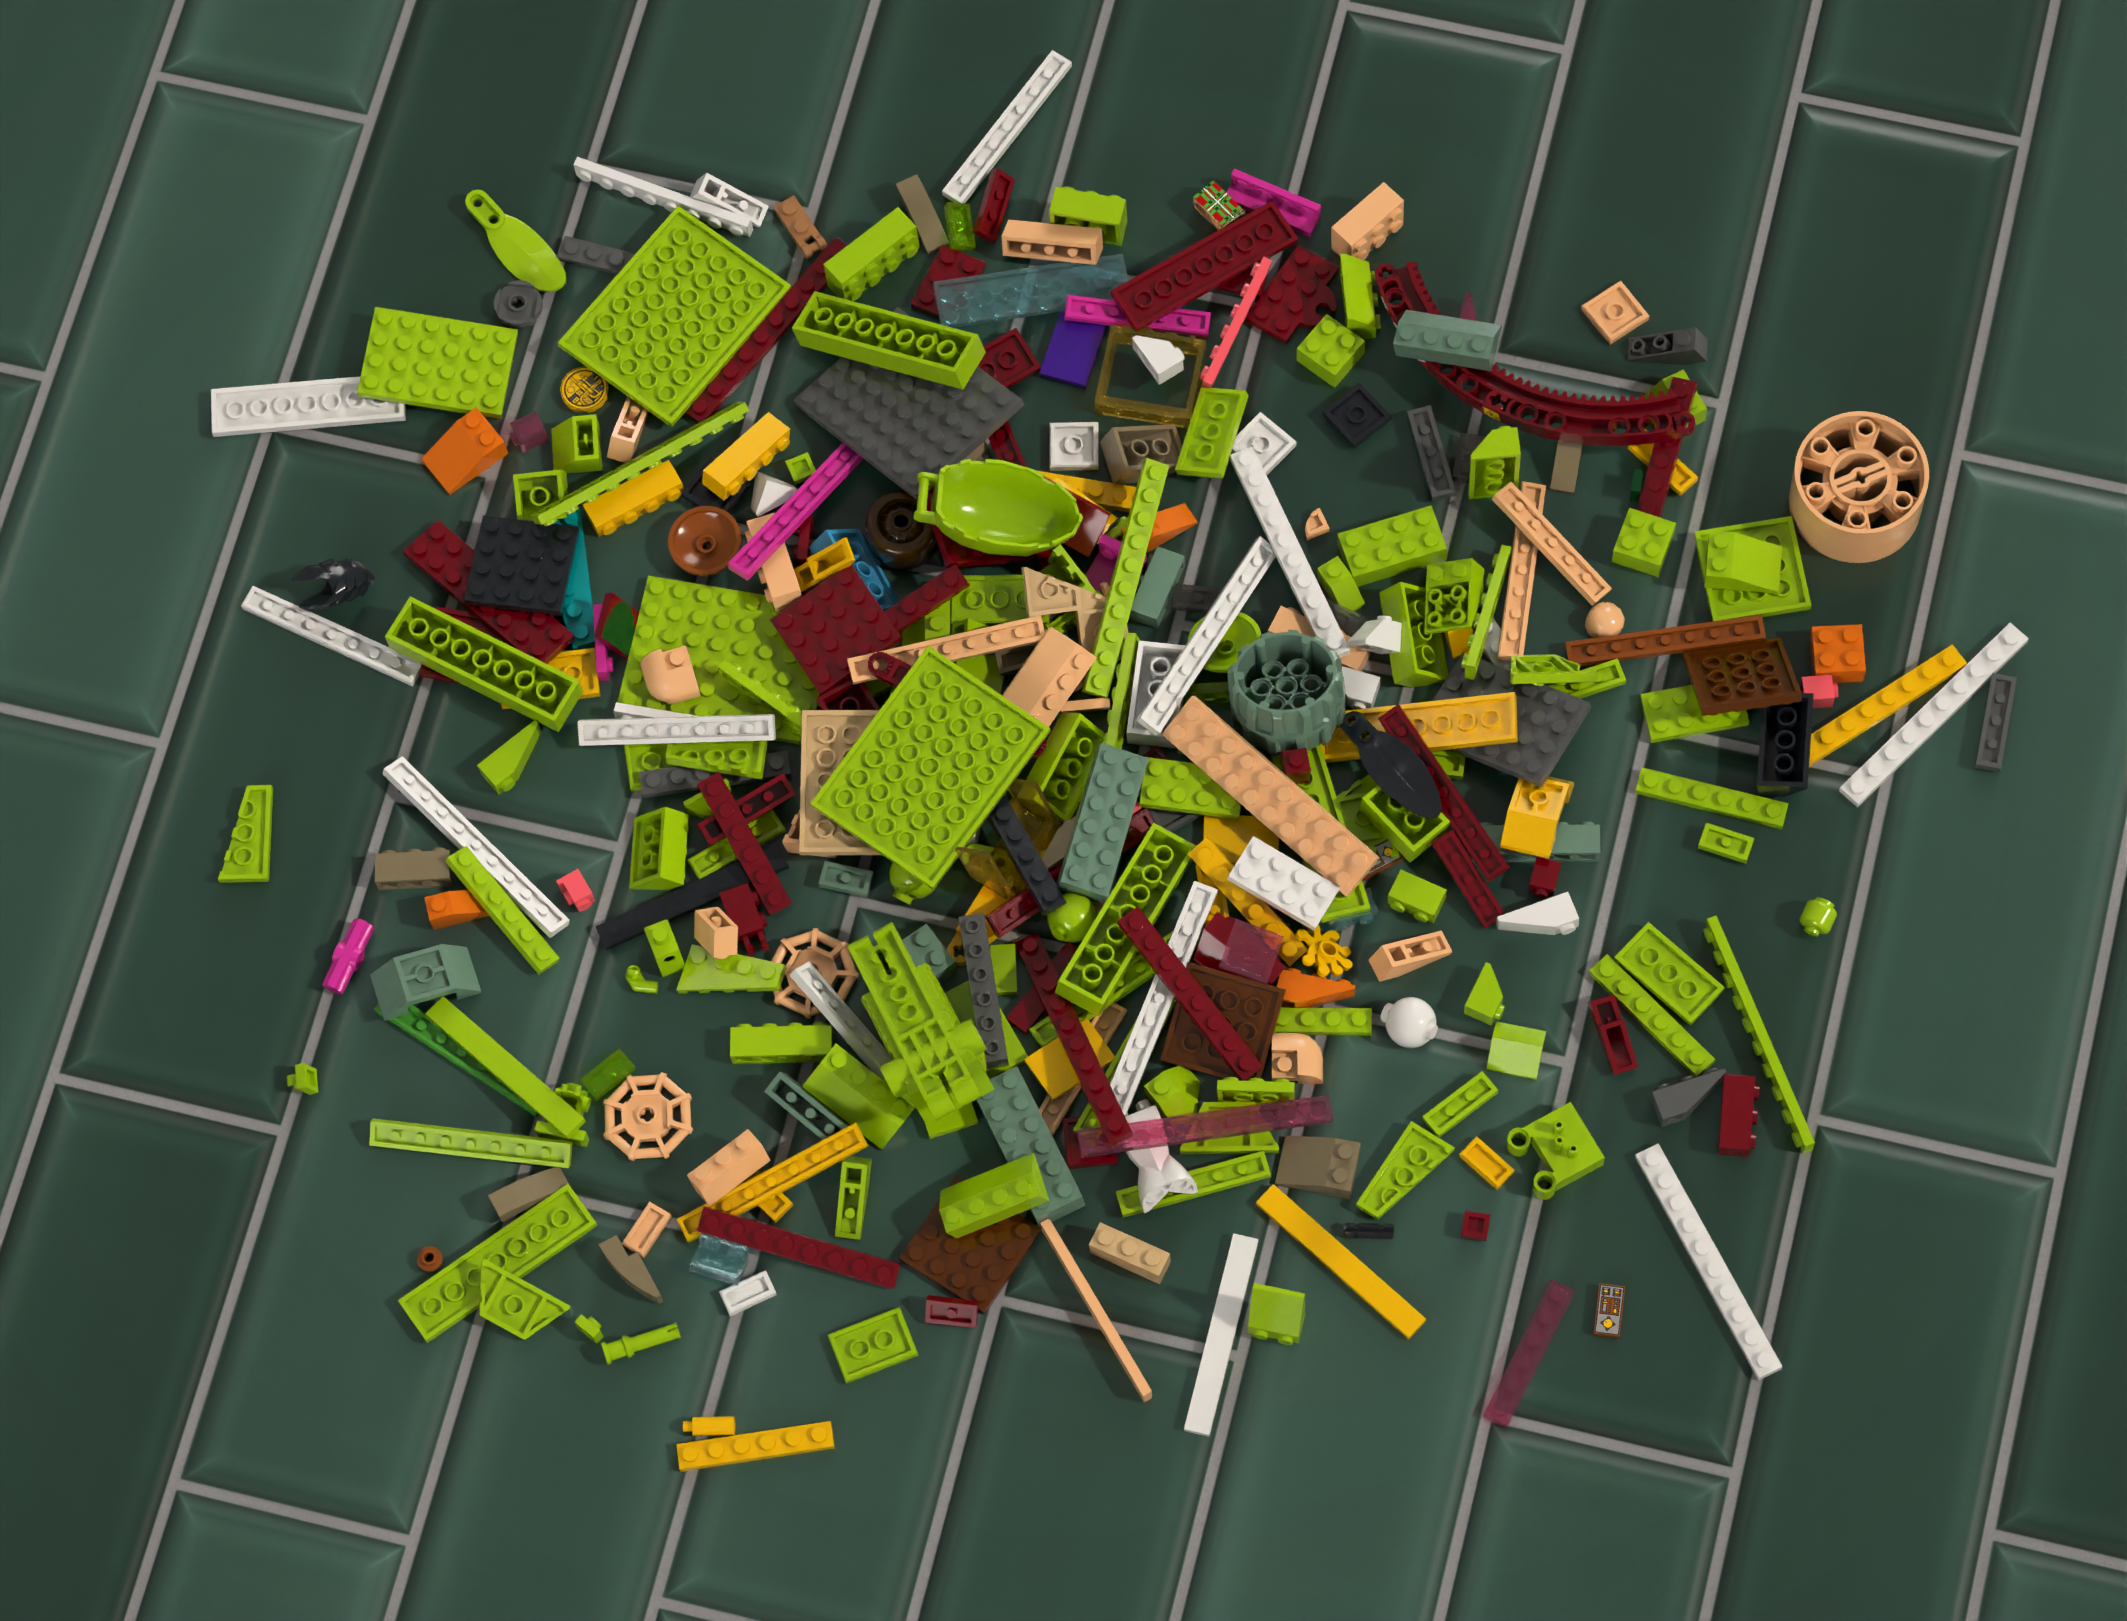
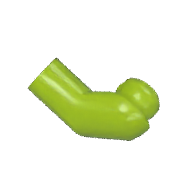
(638, 982)

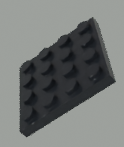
(521, 565)

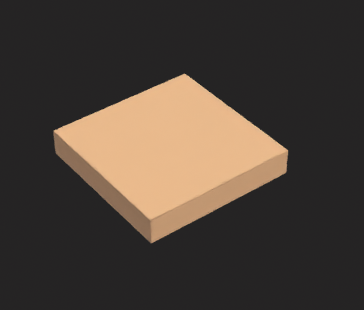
(1615, 312)

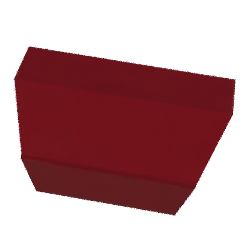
(1213, 944)

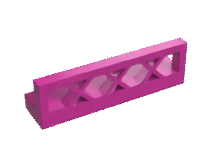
(1253, 193)

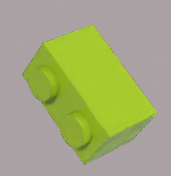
(1416, 897)

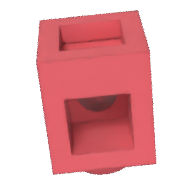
(576, 890)

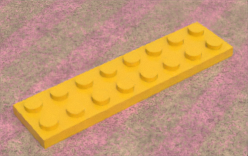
(1442, 724)

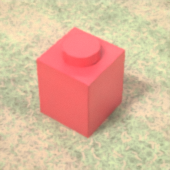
(1823, 689)

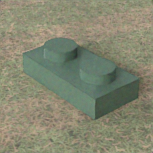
(846, 879)

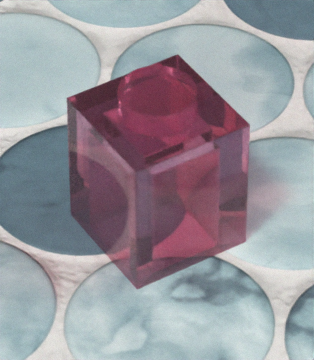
(528, 432)

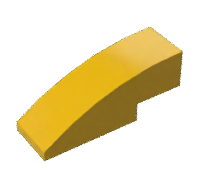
(824, 564)

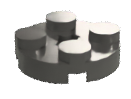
(510, 295)

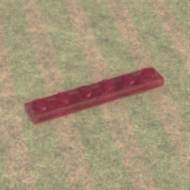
(1529, 1353)

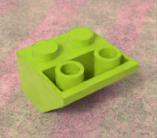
(577, 445)

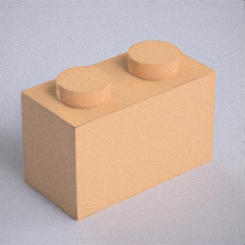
(716, 932)

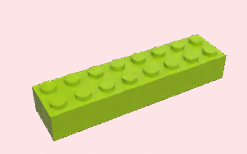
(889, 340)
(484, 664)
(1106, 949)

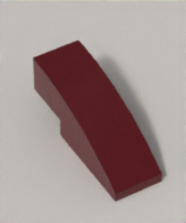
(1613, 1034)

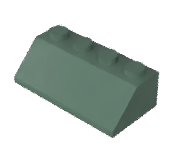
(1447, 340)

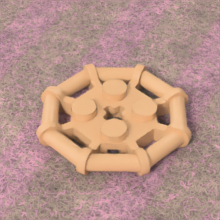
(821, 960)
(657, 1126)

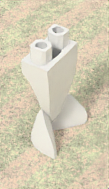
(1157, 1168)

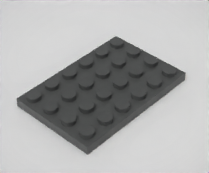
(1544, 721)

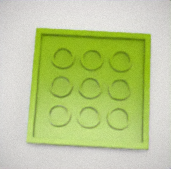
(1793, 588)

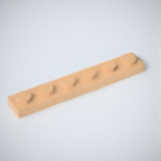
(1551, 543)

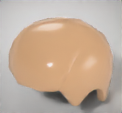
(1604, 620)

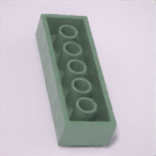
(1102, 823)
(1023, 1131)

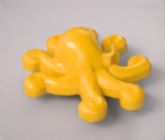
(1324, 952)

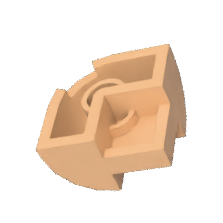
(670, 675)
(1296, 1058)

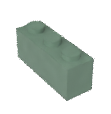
(1157, 586)

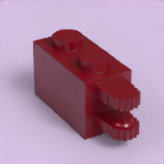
(741, 909)

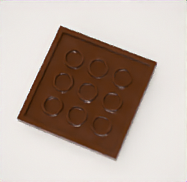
(1742, 676)
(1245, 1003)
(973, 1264)

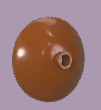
(702, 527)

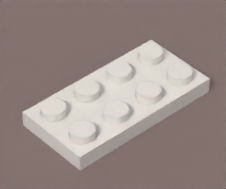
(1283, 883)

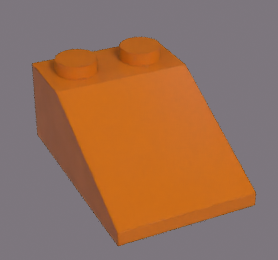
(464, 451)

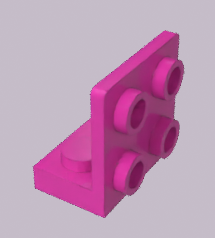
(1105, 561)

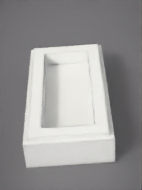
(747, 1293)

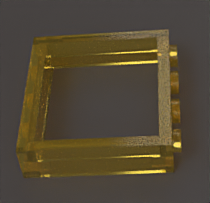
(1141, 410)

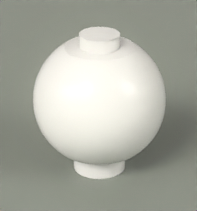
(1409, 1022)

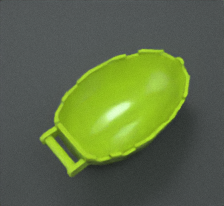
(998, 507)

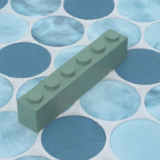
(1572, 843)

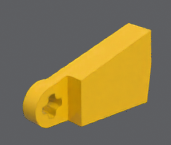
(984, 903)

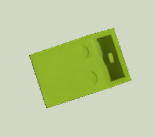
(1452, 595)

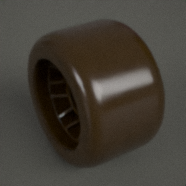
(899, 546)

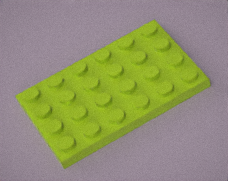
(437, 362)

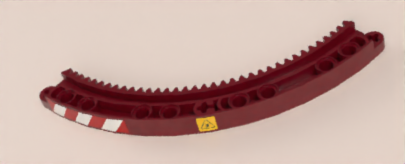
(1581, 419)

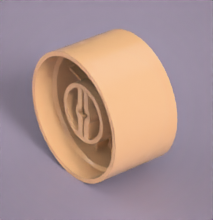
(1853, 479)

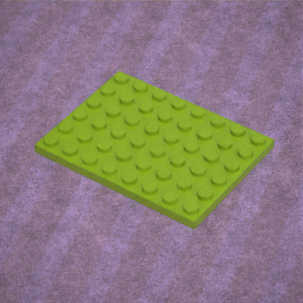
(674, 316)
(714, 628)
(930, 767)

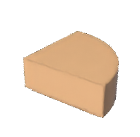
(1316, 525)

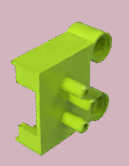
(1562, 1146)

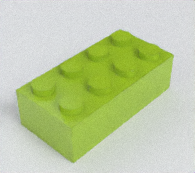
(872, 256)
(1392, 546)

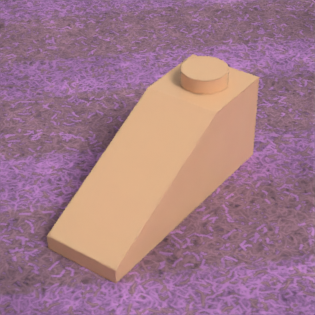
(627, 431)
(1408, 955)

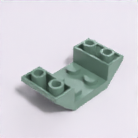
(424, 977)

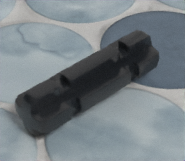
(1368, 1230)

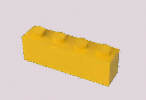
(746, 456)
(634, 499)

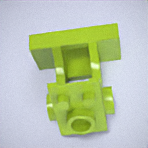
(578, 1100)

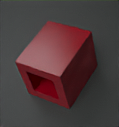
(1296, 765)
(1544, 878)

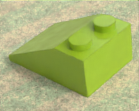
(1742, 563)
(1276, 1314)

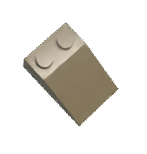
(1129, 446)
(1319, 1165)

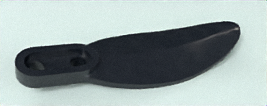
(1394, 767)

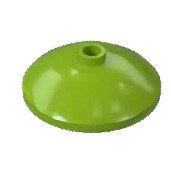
(1240, 633)

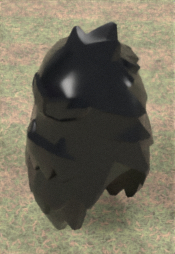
(343, 579)

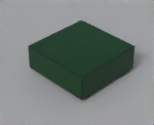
(1636, 485)

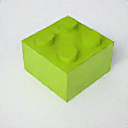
(1330, 350)
(1643, 542)

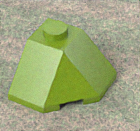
(1174, 1092)

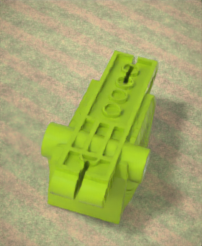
(933, 1055)

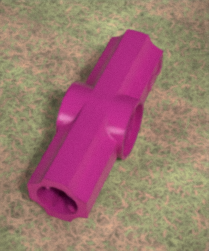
(348, 956)

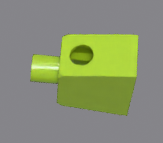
(664, 945)

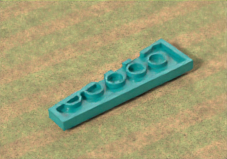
(578, 601)

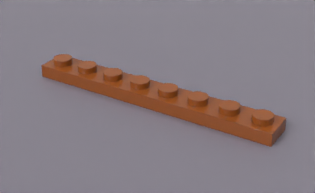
(1665, 641)

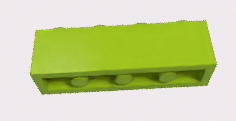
(780, 1043)

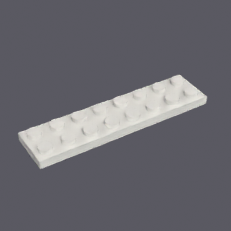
(297, 407)

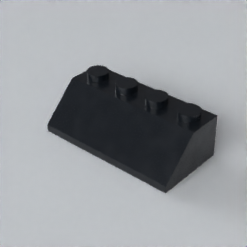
(1785, 748)

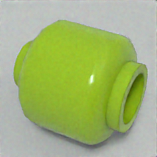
(1818, 916)

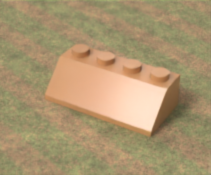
(1049, 676)

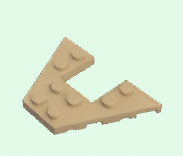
(1050, 596)

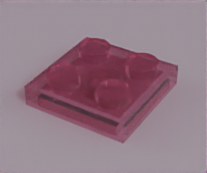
(1251, 951)

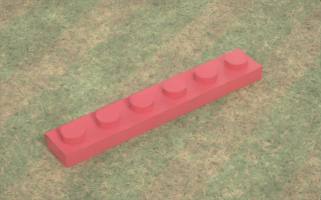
(1238, 314)

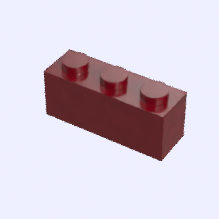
(1737, 1115)

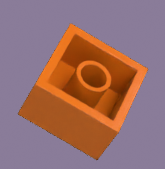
(1838, 652)

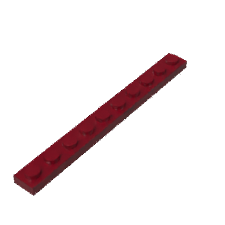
(764, 337)
(1074, 1041)

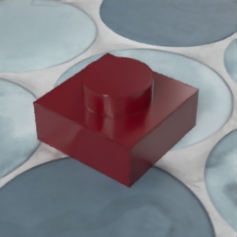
(1475, 1226)

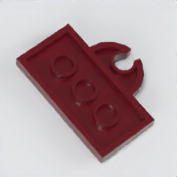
(1295, 296)

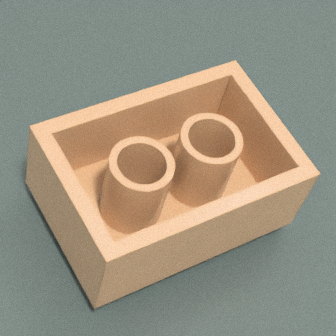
(1368, 223)

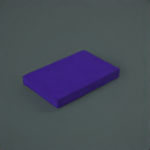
(1072, 352)

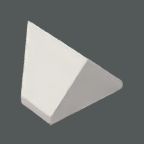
(769, 493)

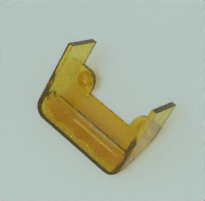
(1040, 824)

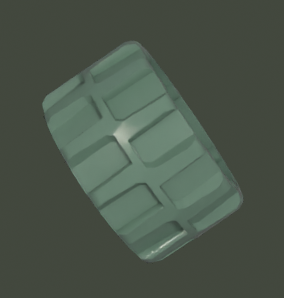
(1286, 692)

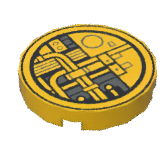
(584, 390)

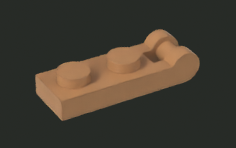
(800, 226)

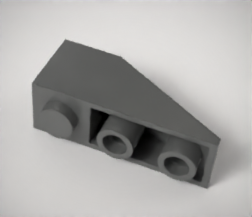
(1670, 347)
(1681, 1099)

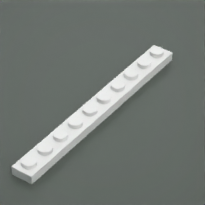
(1288, 550)
(1207, 636)
(1933, 715)
(463, 833)
(1159, 997)
(1708, 1262)

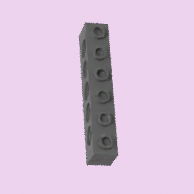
(983, 989)

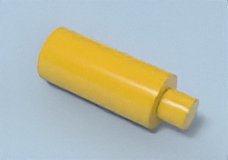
(710, 1426)

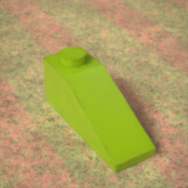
(508, 761)
(852, 1197)

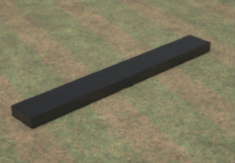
(681, 901)

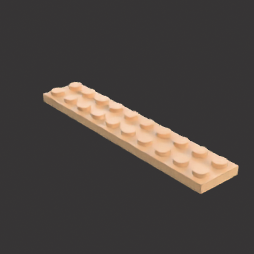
(1270, 795)

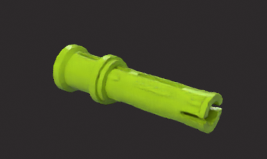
(627, 1346)

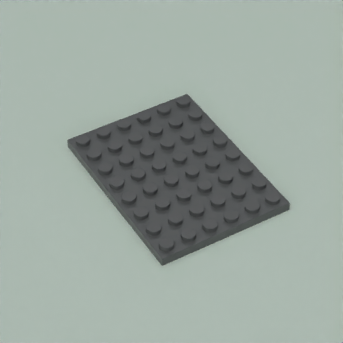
(904, 420)

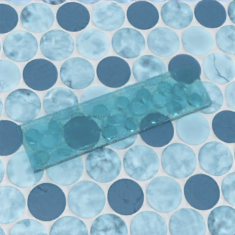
(1025, 291)

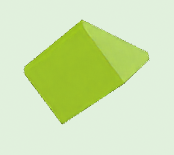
(1516, 1050)

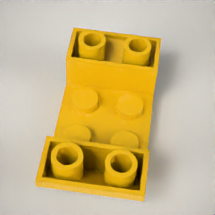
(1534, 816)

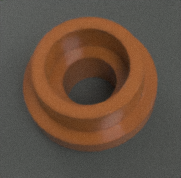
(434, 1264)

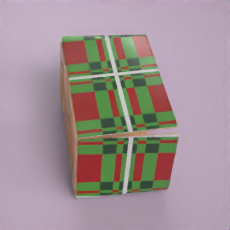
(1217, 206)

